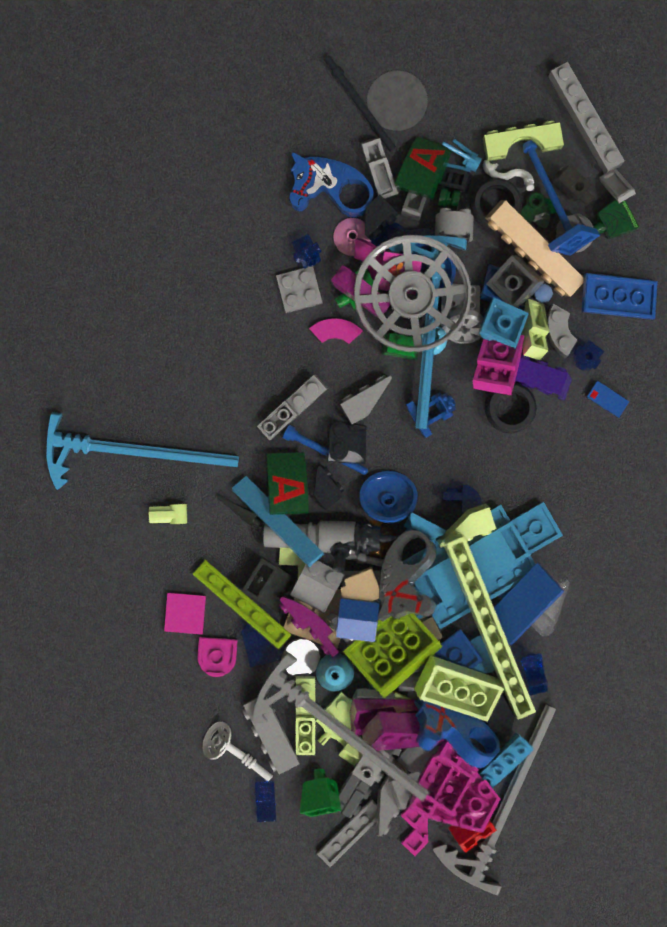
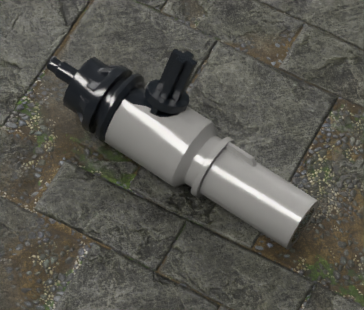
(337, 538)

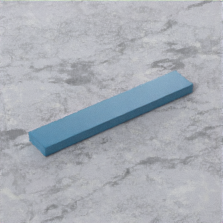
(279, 523)

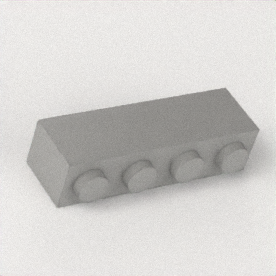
(273, 739)

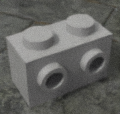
(368, 771)

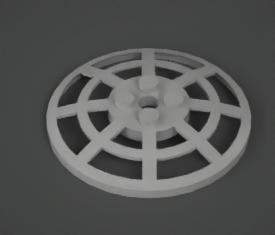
(412, 281)

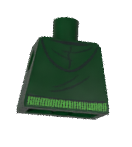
(616, 220)

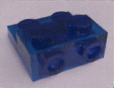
(259, 648)

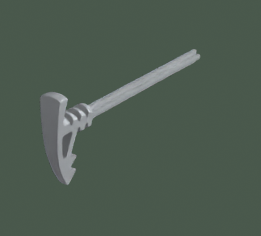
(303, 700)
(487, 847)

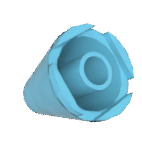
(339, 664)

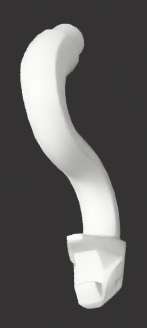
(527, 177)

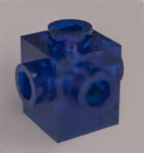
(306, 251)
(592, 351)

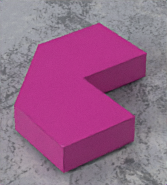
(418, 836)

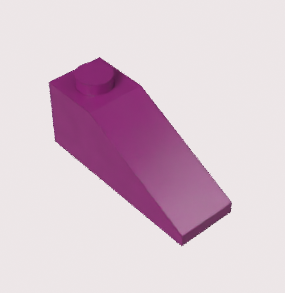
(345, 282)

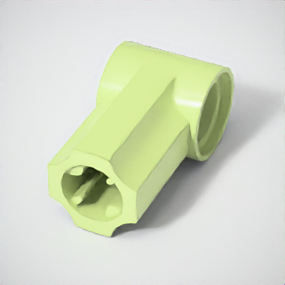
(168, 514)

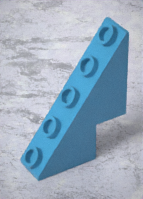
(506, 760)

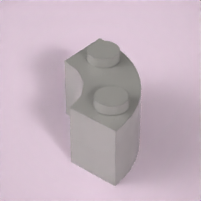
(559, 333)

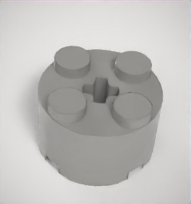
(454, 223)

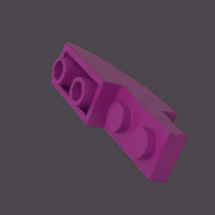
(306, 617)

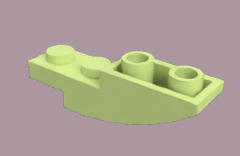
(304, 720)

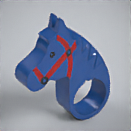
(457, 728)

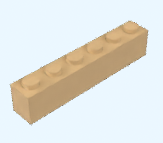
(534, 248)

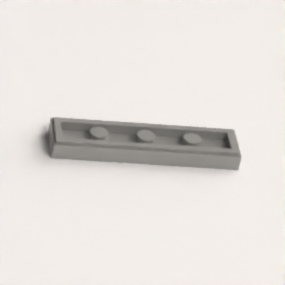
(349, 833)

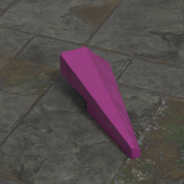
(364, 710)

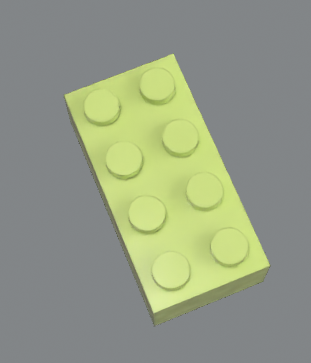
(458, 688)

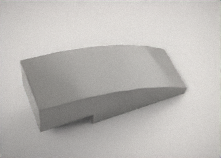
(379, 167)

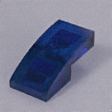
(265, 801)

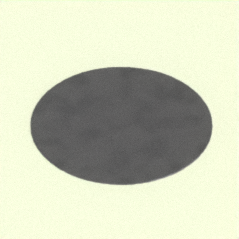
(397, 100)

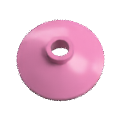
(341, 235)

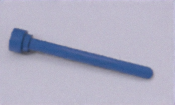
(292, 434)

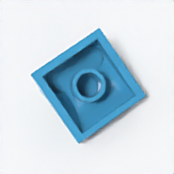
(503, 323)
(417, 523)

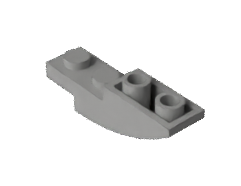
(292, 407)

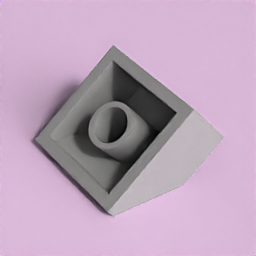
(317, 585)

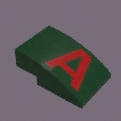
(423, 168)
(287, 483)

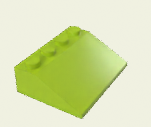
(396, 654)

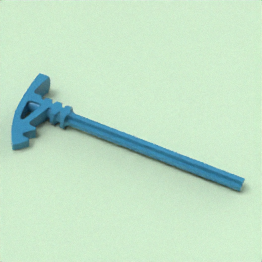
(429, 337)
(86, 444)

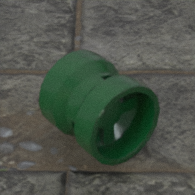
(449, 198)

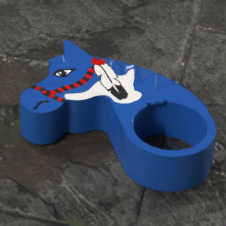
(320, 174)

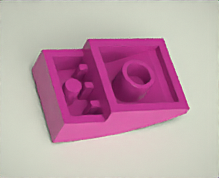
(497, 366)

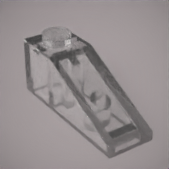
(545, 623)

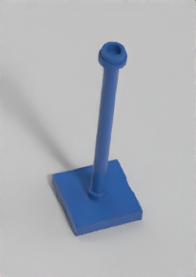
(575, 237)

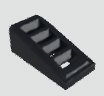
(459, 173)

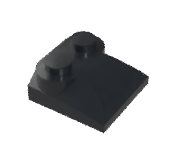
(346, 443)

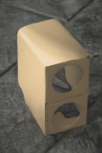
(361, 586)

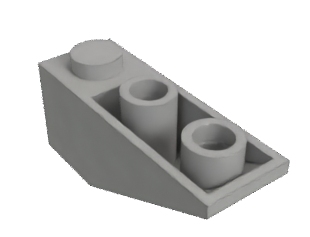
(361, 405)
(386, 807)

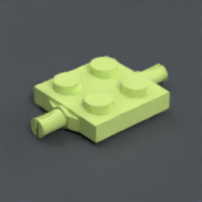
(340, 710)

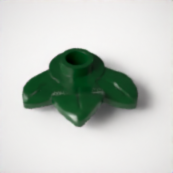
(538, 213)

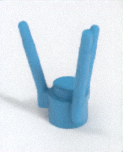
(471, 159)

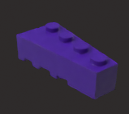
(543, 377)

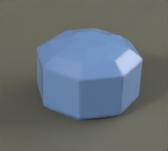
(543, 294)

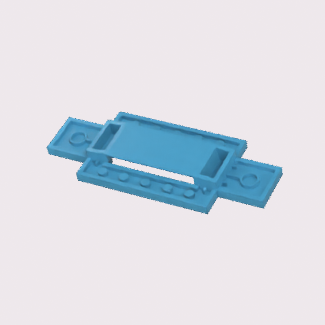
(500, 559)

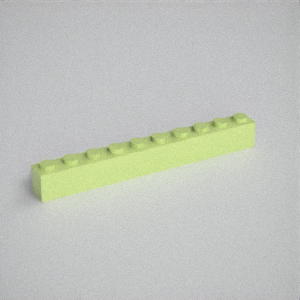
(488, 625)

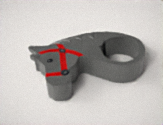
(397, 580)

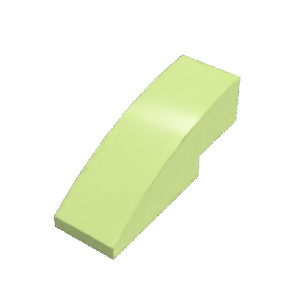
(535, 330)

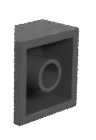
(515, 281)

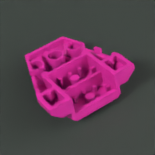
(455, 792)

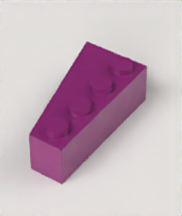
(393, 731)

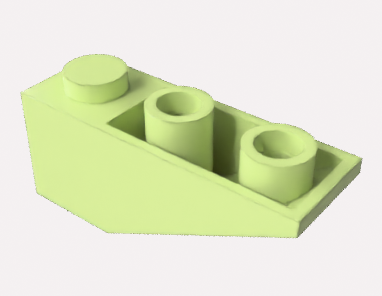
(471, 523)

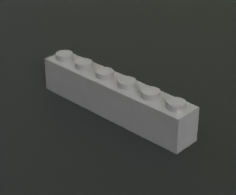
(586, 118)

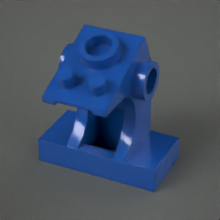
(445, 405)

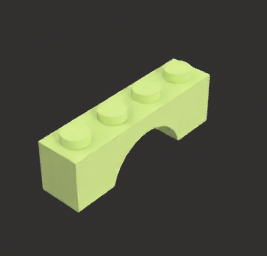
(547, 137)

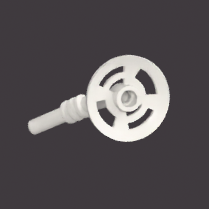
(224, 744)

